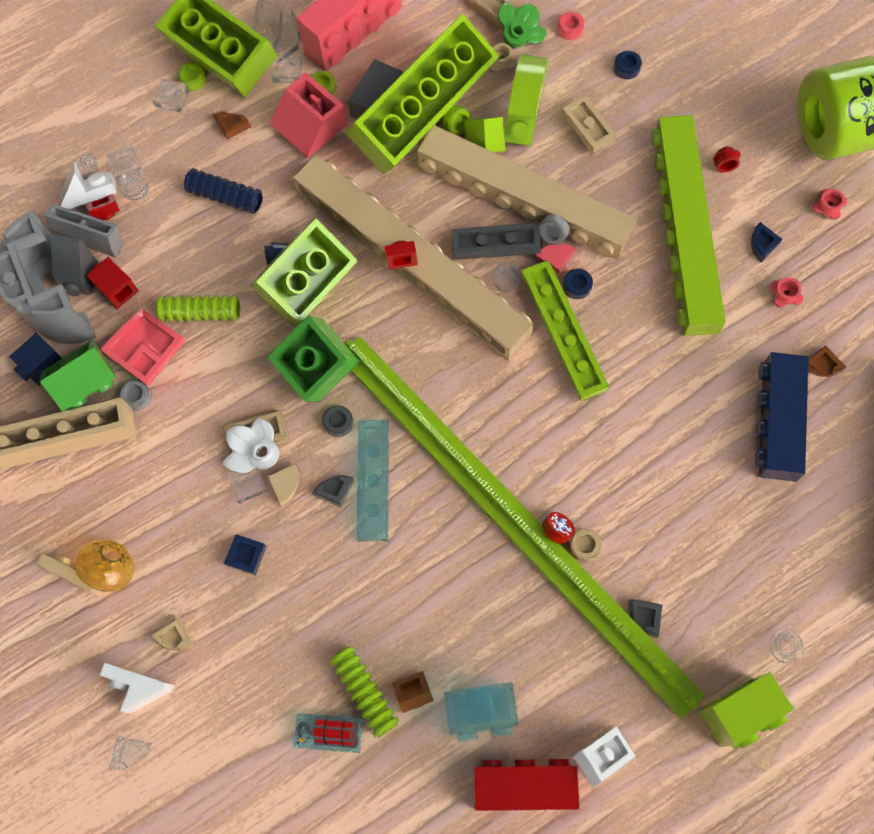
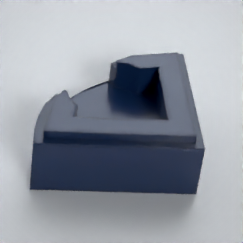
(764, 242)

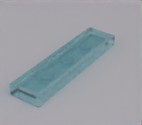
(373, 481)

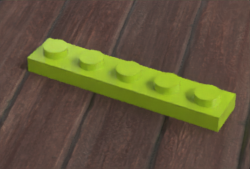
(564, 331)

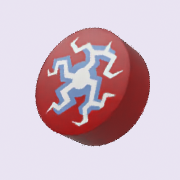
(558, 528)

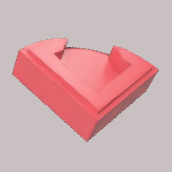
(557, 255)

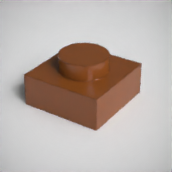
(412, 692)

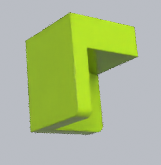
(486, 133)

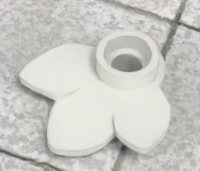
(247, 444)

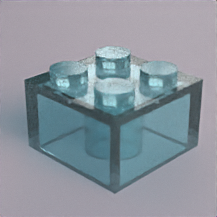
(481, 711)

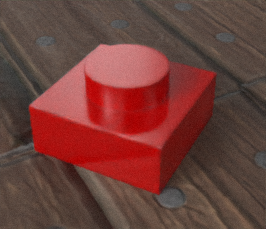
(103, 208)
(401, 254)

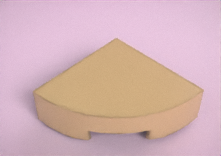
(285, 483)
(173, 636)

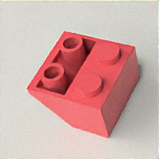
(308, 115)

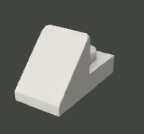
(79, 191)
(141, 689)
(604, 756)

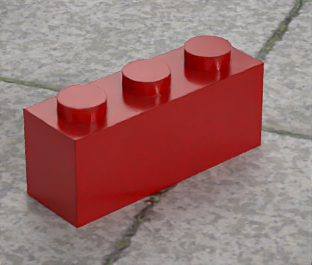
(526, 786)

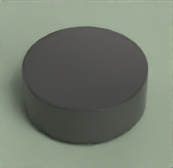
(338, 421)

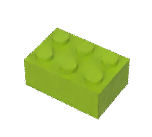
(303, 272)

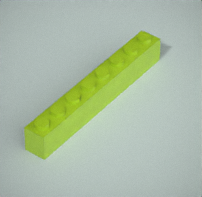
(688, 226)

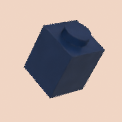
(33, 358)

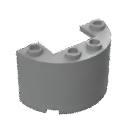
(23, 262)

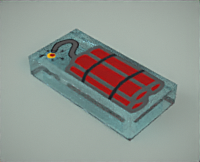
(328, 733)

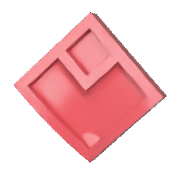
(143, 346)

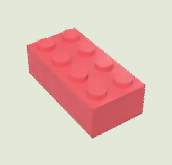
(337, 26)

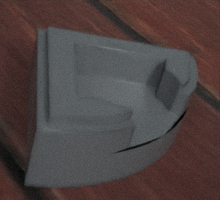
(334, 489)
(646, 615)

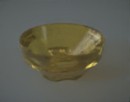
(101, 572)

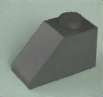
(71, 264)

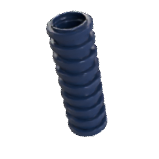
(223, 190)

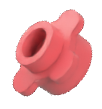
(833, 197)
(790, 285)

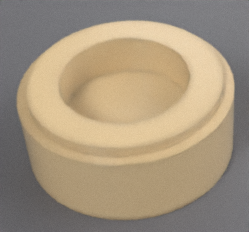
(585, 545)

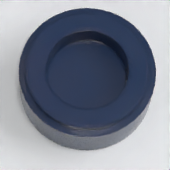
(627, 65)
(577, 284)

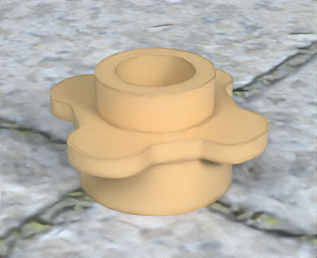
(504, 52)

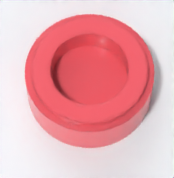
(570, 25)

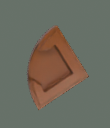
(231, 123)
(825, 363)

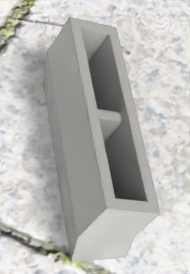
(94, 232)

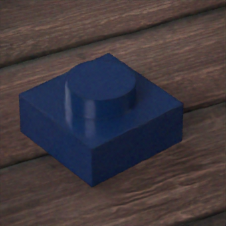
(245, 554)

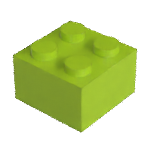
(747, 710)

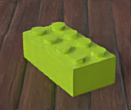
(218, 42)

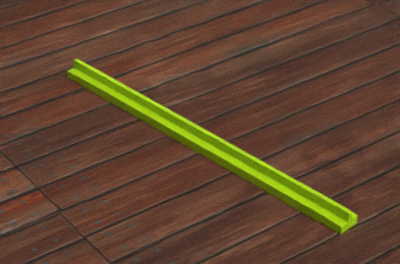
(526, 533)

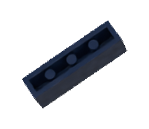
(782, 417)

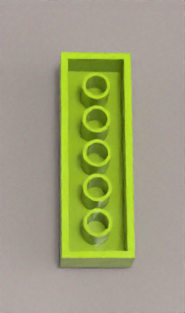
(422, 94)

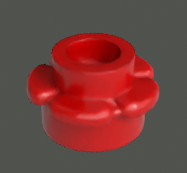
(726, 159)

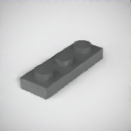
(496, 241)

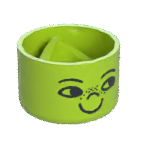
(838, 109)

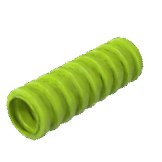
(198, 308)
(364, 691)

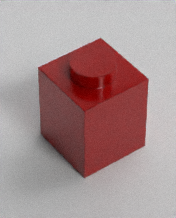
(112, 282)

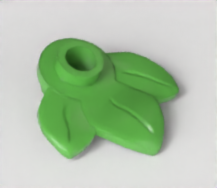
(520, 25)

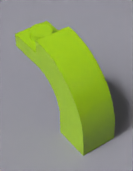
(525, 99)

